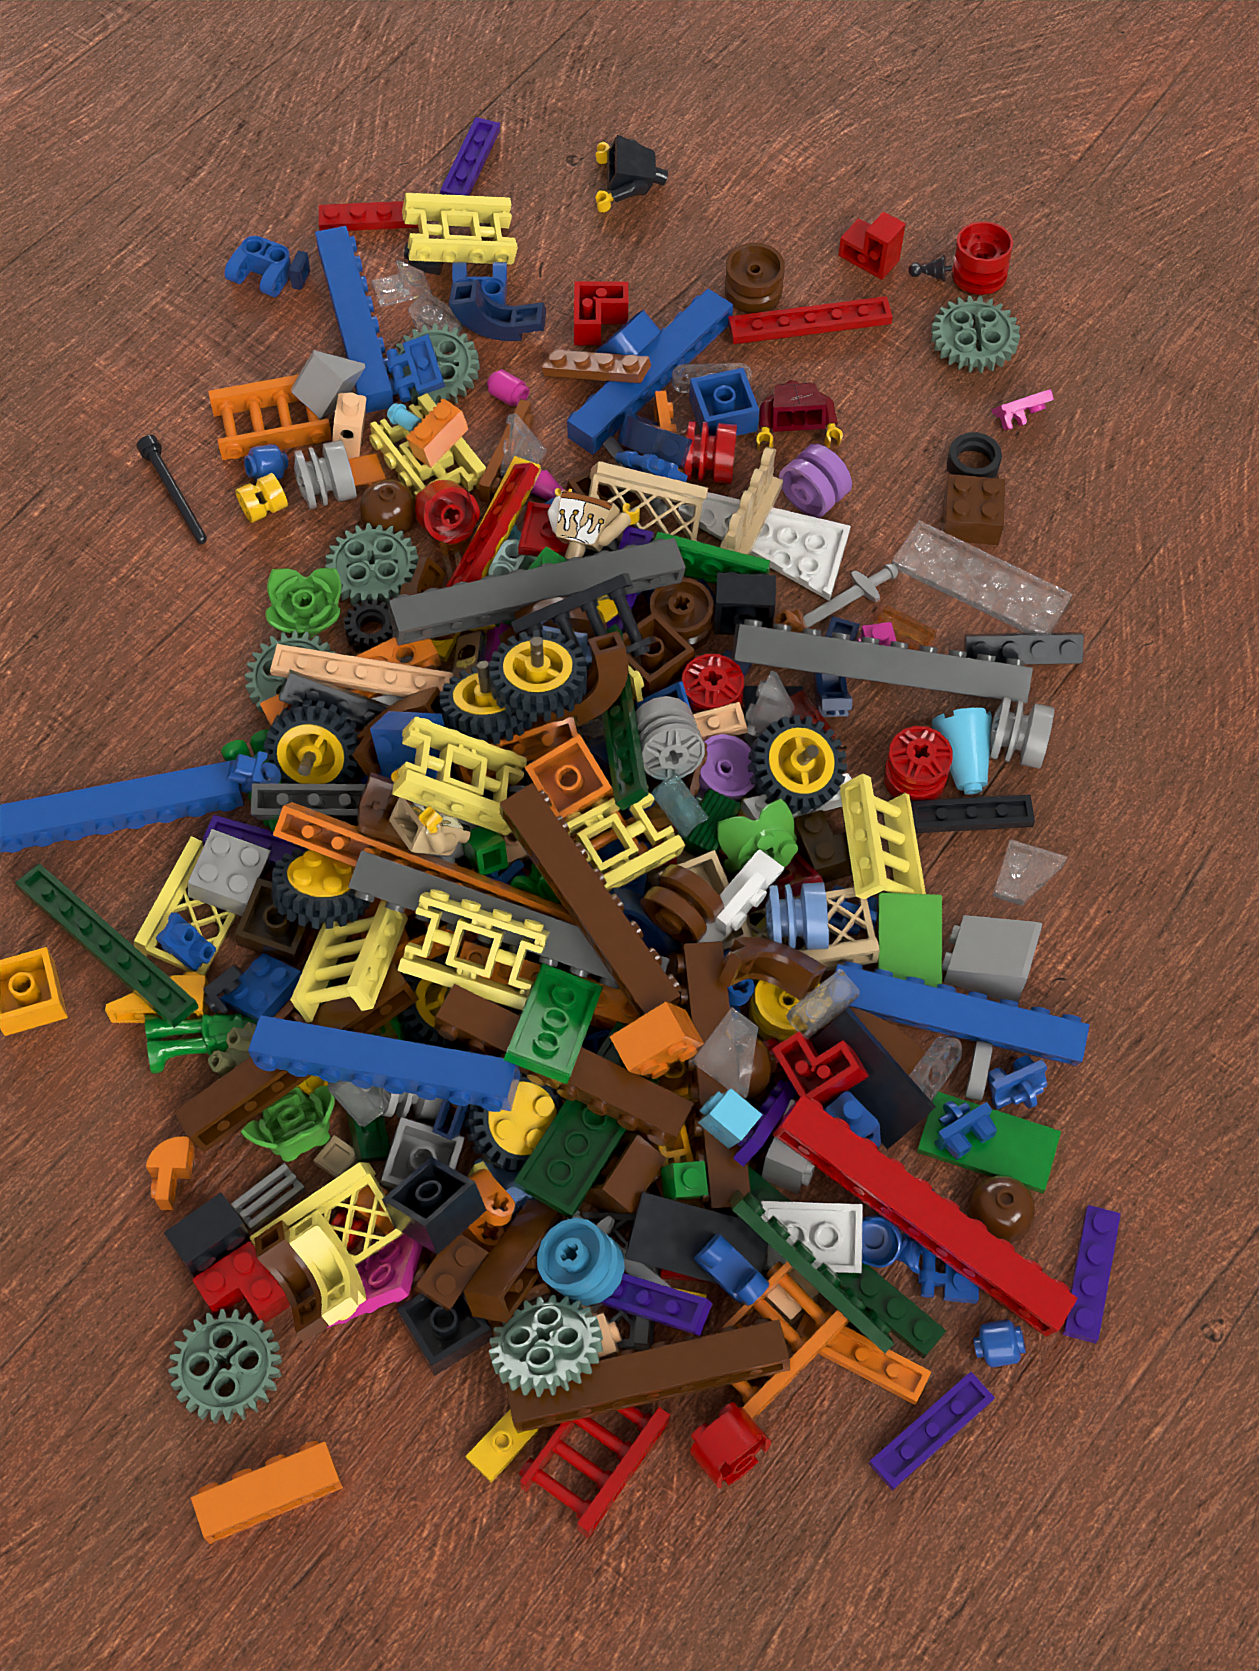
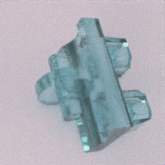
(679, 804)

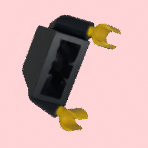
(629, 171)

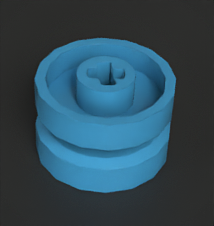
(580, 1261)

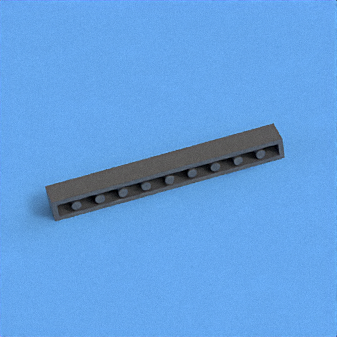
(497, 598)
(881, 663)
(330, 799)
(404, 885)

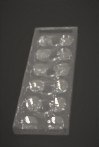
(981, 580)

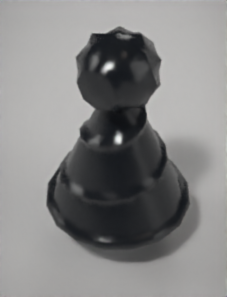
(936, 268)

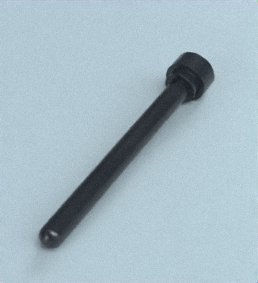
(151, 450)

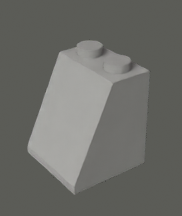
(991, 955)

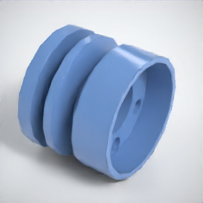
(798, 916)

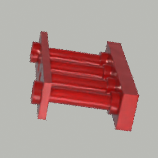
(609, 1483)

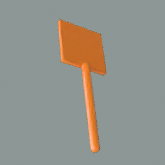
(366, 470)

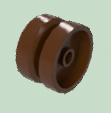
(754, 277)
(686, 609)
(682, 904)

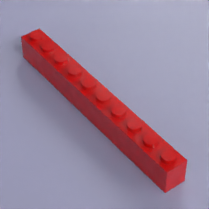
(925, 1215)

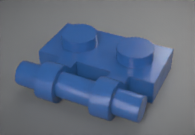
(423, 365)
(650, 464)
(955, 1286)

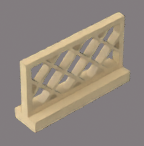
(653, 486)
(856, 951)

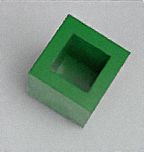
(485, 851)
(684, 1180)

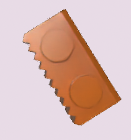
(437, 433)

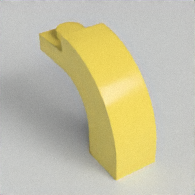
(330, 1265)

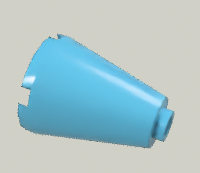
(970, 741)

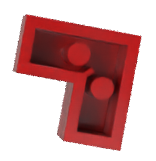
(874, 245)
(596, 305)
(821, 1075)
(240, 1278)

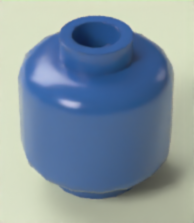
(265, 460)
(999, 1343)

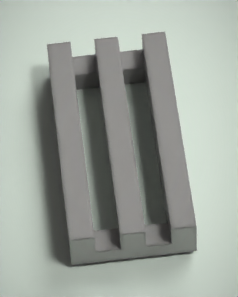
(261, 1187)

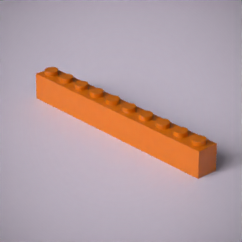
(345, 843)

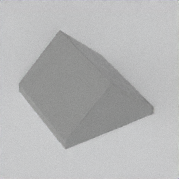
(323, 380)

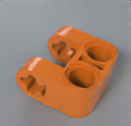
(492, 1220)

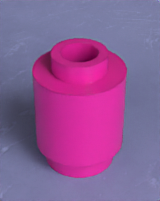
(507, 387)

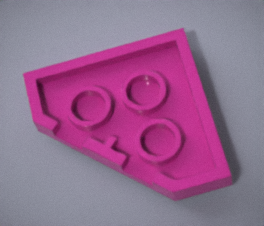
(387, 1275)

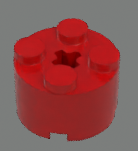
(461, 516)
(728, 1445)

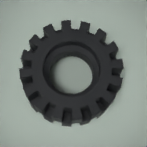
(363, 615)

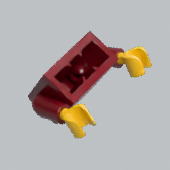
(797, 408)

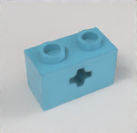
(728, 1117)

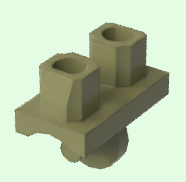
(236, 1053)

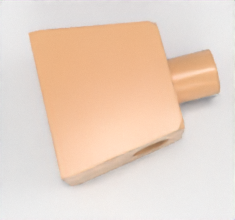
(350, 416)

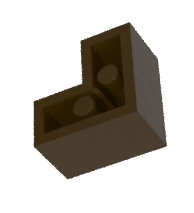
(821, 848)

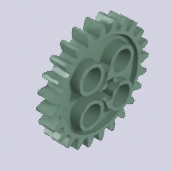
(993, 329)
(464, 355)
(372, 563)
(264, 686)
(546, 1345)
(249, 1384)

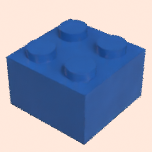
(724, 399)
(388, 741)

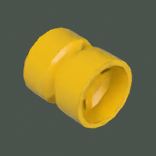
(270, 494)

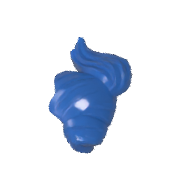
(884, 1244)

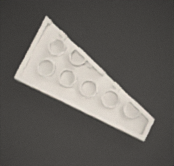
(796, 544)

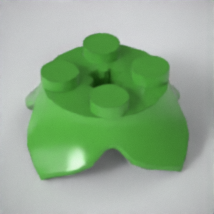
(291, 590)
(770, 833)
(293, 1123)

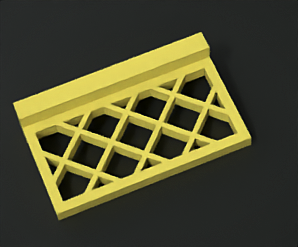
(170, 900)
(334, 1195)

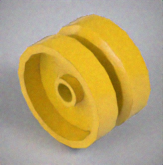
(769, 1011)

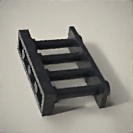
(588, 603)

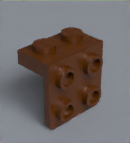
(376, 809)
(449, 1272)

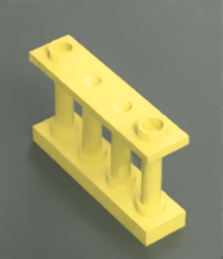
(865, 845)
(366, 973)

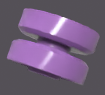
(815, 480)
(726, 767)

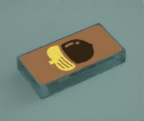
(469, 651)

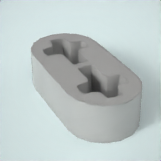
(978, 1070)

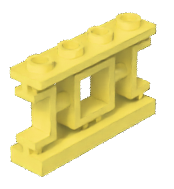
(463, 212)
(410, 470)
(449, 794)
(620, 866)
(467, 972)

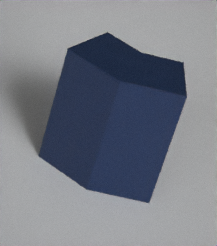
(446, 1129)

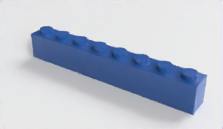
(354, 315)
(673, 346)
(117, 806)
(968, 1015)
(384, 1063)

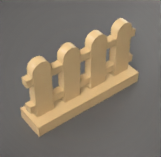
(754, 507)

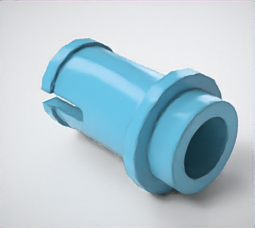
(399, 415)

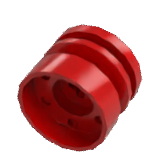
(982, 257)
(711, 452)
(712, 682)
(918, 763)

